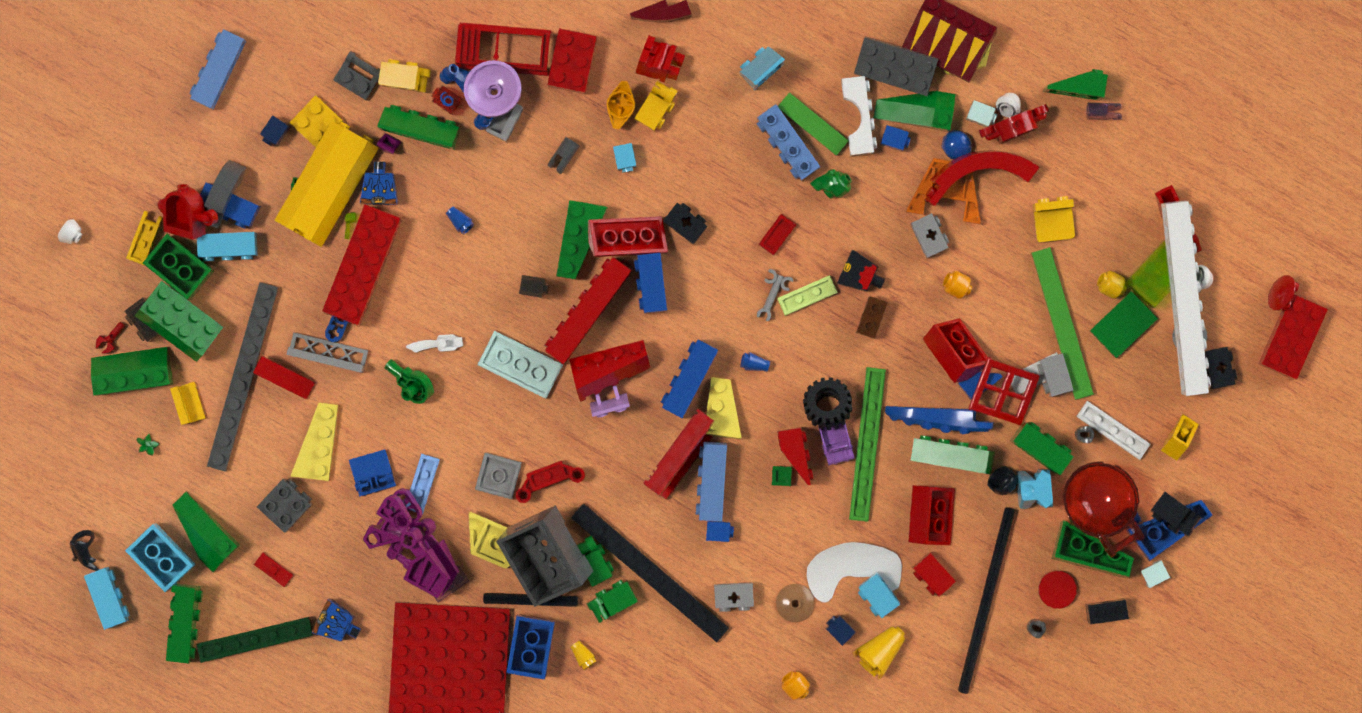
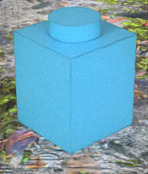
(625, 157)

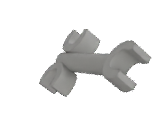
(777, 282)

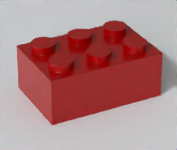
(572, 61)

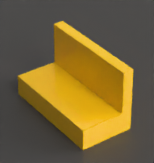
(187, 403)

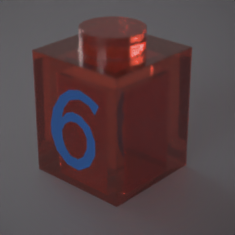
(446, 99)

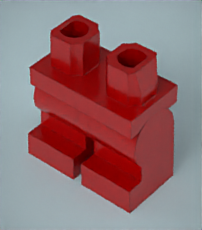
(657, 60)

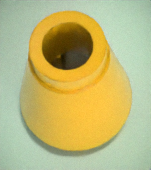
(583, 655)

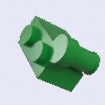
(594, 554)
(612, 601)

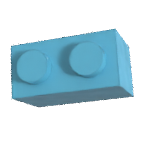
(878, 595)

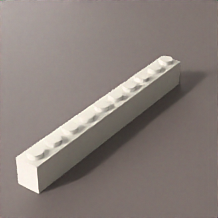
(1185, 298)

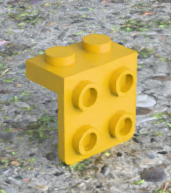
(1054, 219)

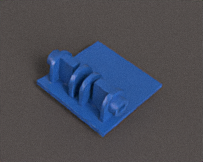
(372, 472)

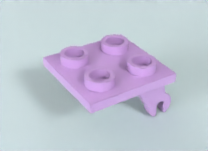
(616, 404)

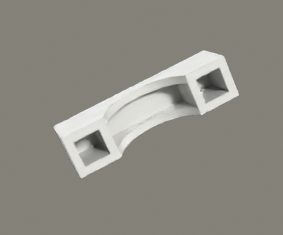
(855, 91)

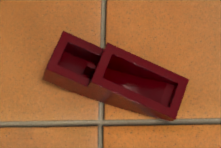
(662, 13)

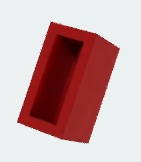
(933, 574)

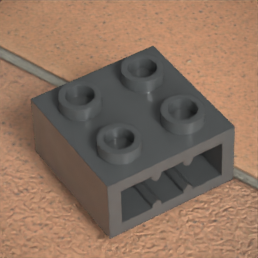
(285, 504)

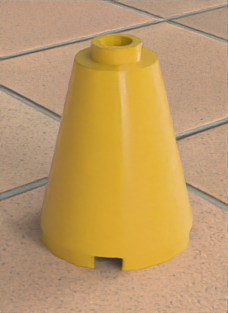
(880, 651)

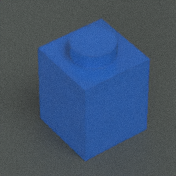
(895, 138)
(719, 531)

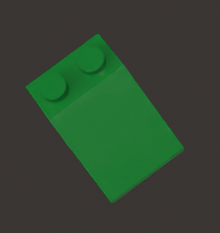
(1086, 85)

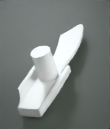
(443, 342)

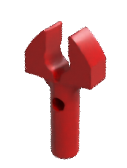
(110, 338)

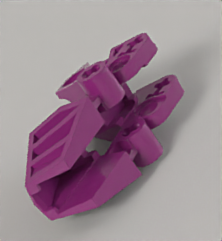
(434, 566)

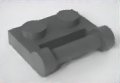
(354, 81)

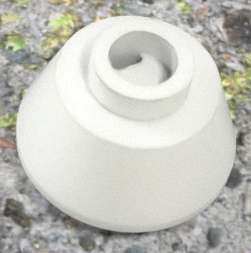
(1008, 105)
(70, 232)
(1204, 276)

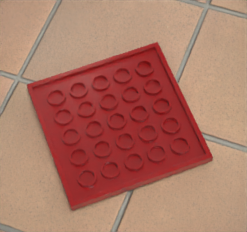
(448, 659)

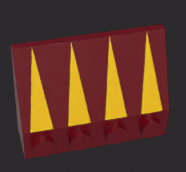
(951, 36)

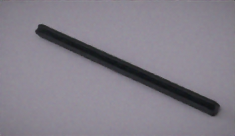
(986, 600)

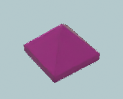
(388, 144)

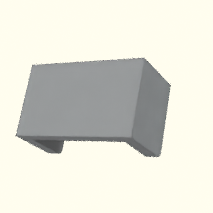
(503, 125)

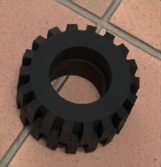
(824, 389)

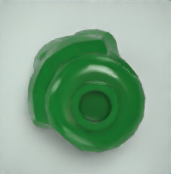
(833, 184)

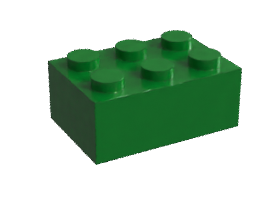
(178, 266)
(1042, 447)

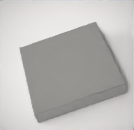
(498, 476)

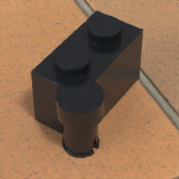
(1175, 515)

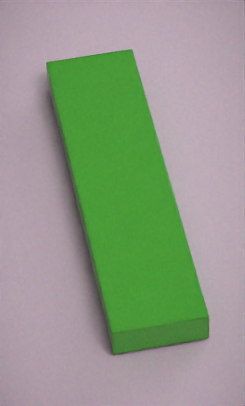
(812, 124)

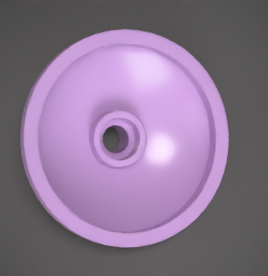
(489, 77)

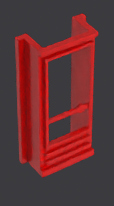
(469, 44)
(680, 456)

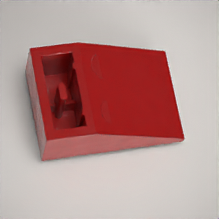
(792, 446)

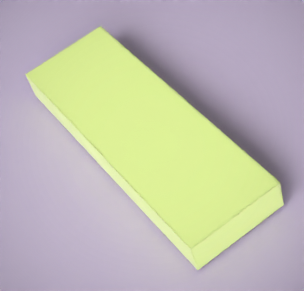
(807, 295)

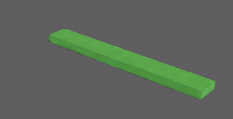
(1062, 322)
(867, 444)

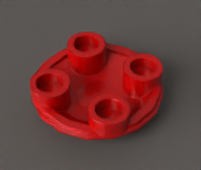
(1282, 293)

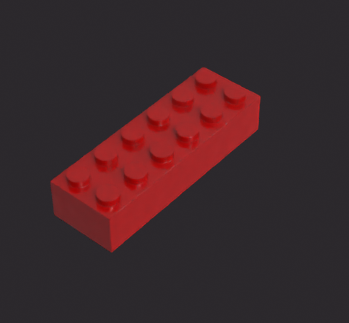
(361, 265)
(588, 310)

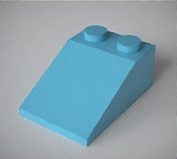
(762, 67)

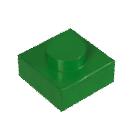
(781, 475)

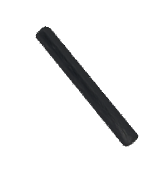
(523, 599)

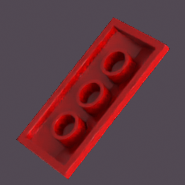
(627, 236)

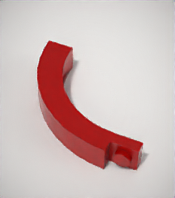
(976, 161)

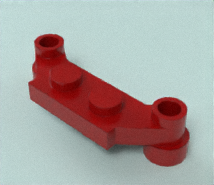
(547, 476)

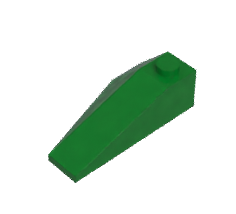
(928, 111)

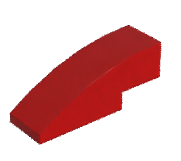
(284, 377)

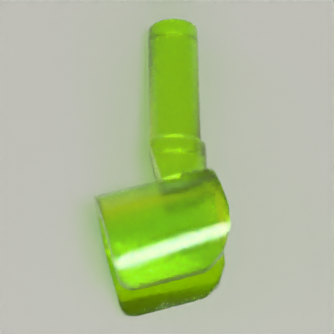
(349, 218)

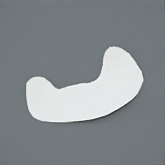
(851, 560)

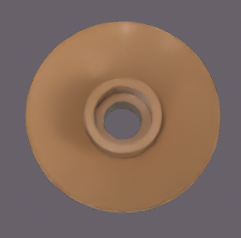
(795, 592)

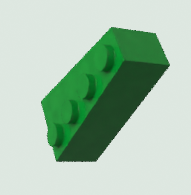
(575, 237)

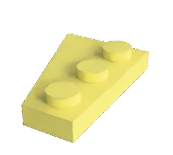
(722, 410)

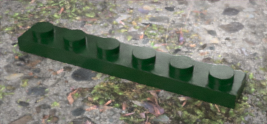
(254, 639)

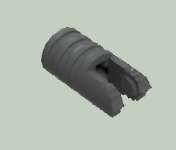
(566, 150)
(1084, 429)
(1037, 634)

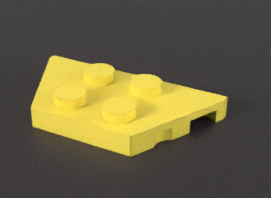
(483, 539)

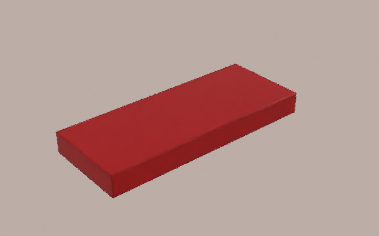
(273, 569)

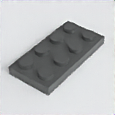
(896, 66)

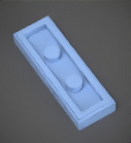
(423, 480)

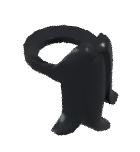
(80, 549)

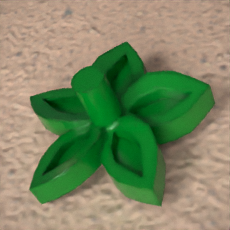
(147, 445)

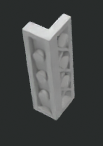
(325, 359)

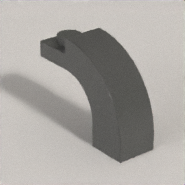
(223, 188)

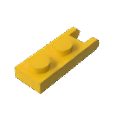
(143, 239)

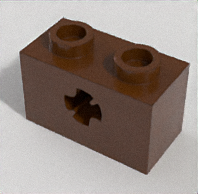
(871, 317)

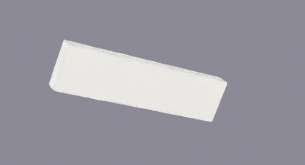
(1113, 430)

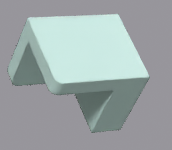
(1155, 574)

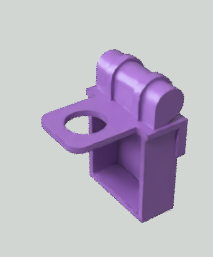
(836, 444)

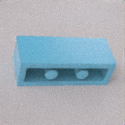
(227, 246)
(107, 597)

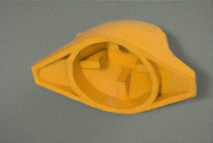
(620, 104)

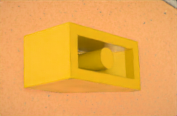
(1179, 437)

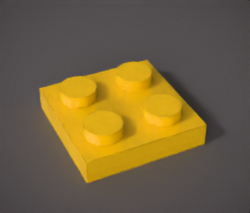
(314, 120)

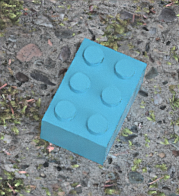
(160, 557)

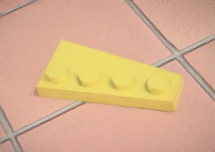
(317, 449)

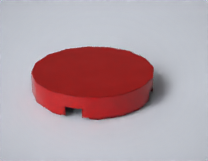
(1057, 589)

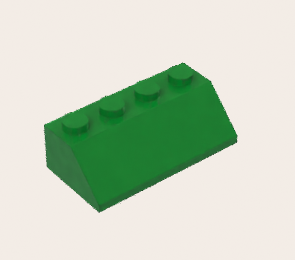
(419, 127)
(131, 371)

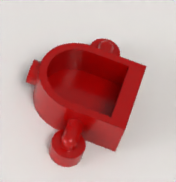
(1015, 125)
(185, 213)

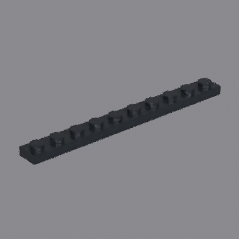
(650, 572)

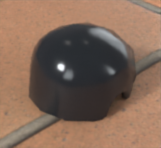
(1002, 481)

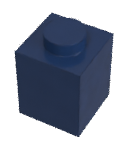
(274, 131)
(839, 629)

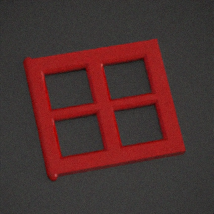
(1004, 391)

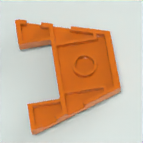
(961, 190)

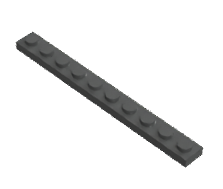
(242, 376)

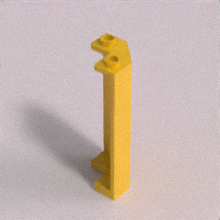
(327, 183)

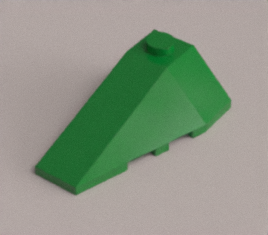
(206, 535)

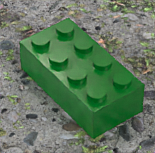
(179, 321)

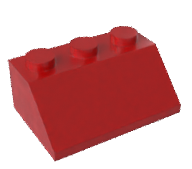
(955, 349)
(931, 515)

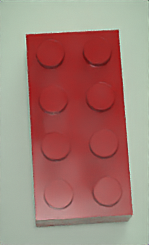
(1293, 337)

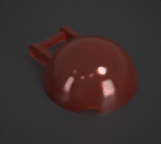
(1103, 503)

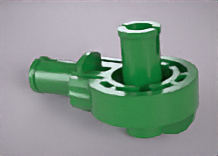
(411, 382)

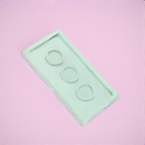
(520, 364)

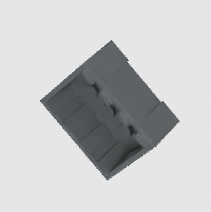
(532, 560)

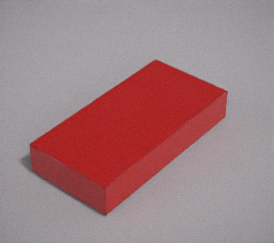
(777, 234)

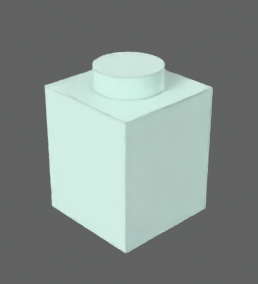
(981, 114)

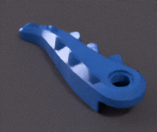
(941, 418)

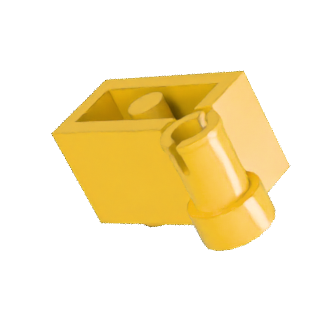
(403, 76)
(656, 105)

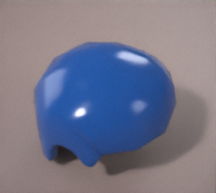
(956, 144)

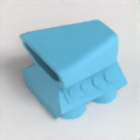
(1034, 489)

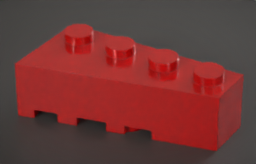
(608, 367)

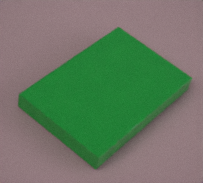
(1123, 324)

